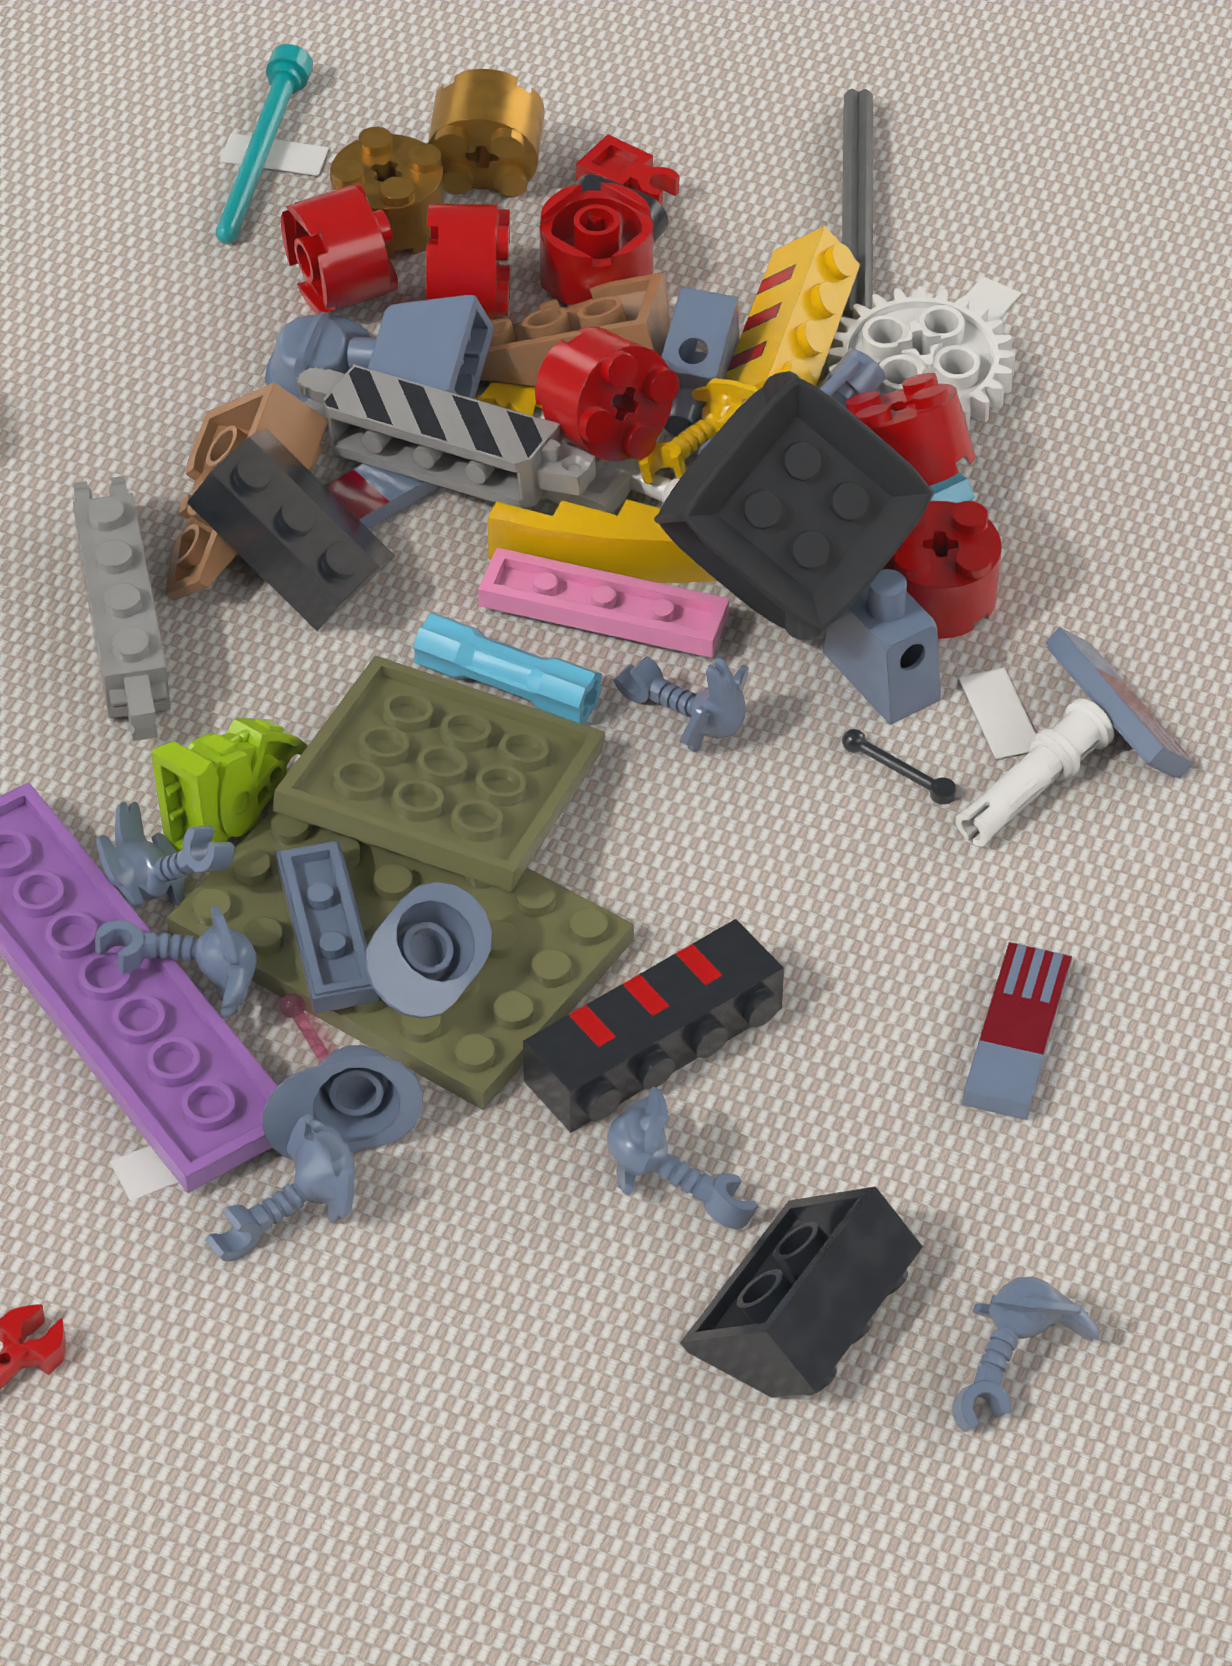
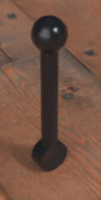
(941, 789)

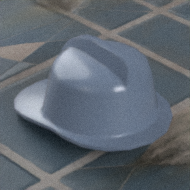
(310, 343)
(428, 949)
(353, 1091)

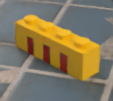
(795, 310)

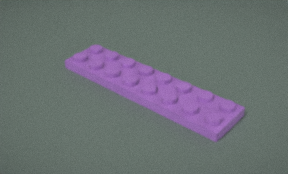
(139, 1032)

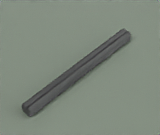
(858, 193)

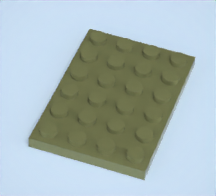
(540, 964)

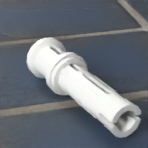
(1052, 757)

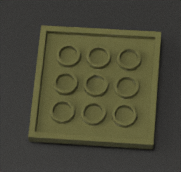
(440, 772)

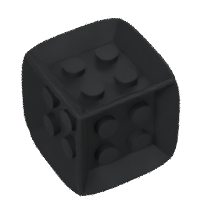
(795, 506)

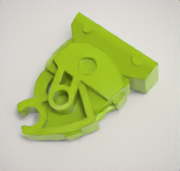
(222, 778)

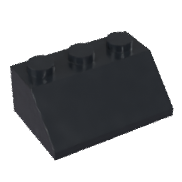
(289, 528)
(805, 1292)

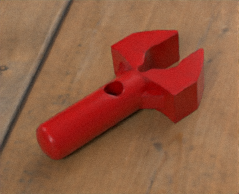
(42, 1353)

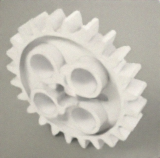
(932, 337)

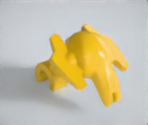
(722, 401)

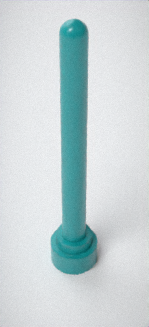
(286, 73)

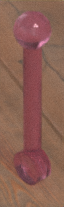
(293, 1007)

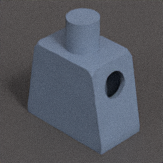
(714, 322)
(429, 343)
(887, 648)

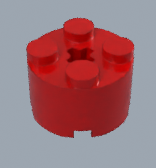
(593, 240)
(339, 249)
(466, 254)
(606, 394)
(920, 424)
(952, 565)

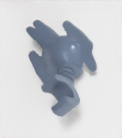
(712, 712)
(153, 869)
(220, 952)
(641, 1148)
(321, 1176)
(1018, 1311)

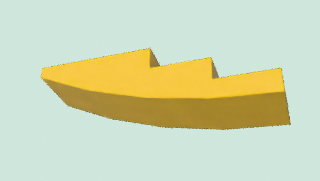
(595, 539)

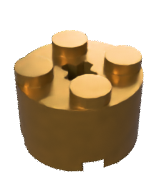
(487, 132)
(398, 177)

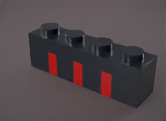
(653, 1025)

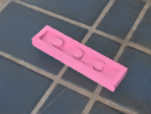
(604, 602)

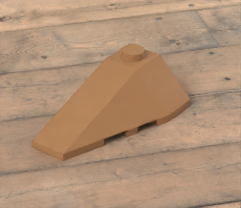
(627, 307)
(199, 550)

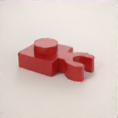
(628, 167)

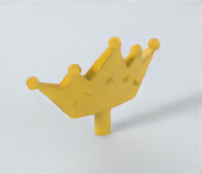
(511, 396)

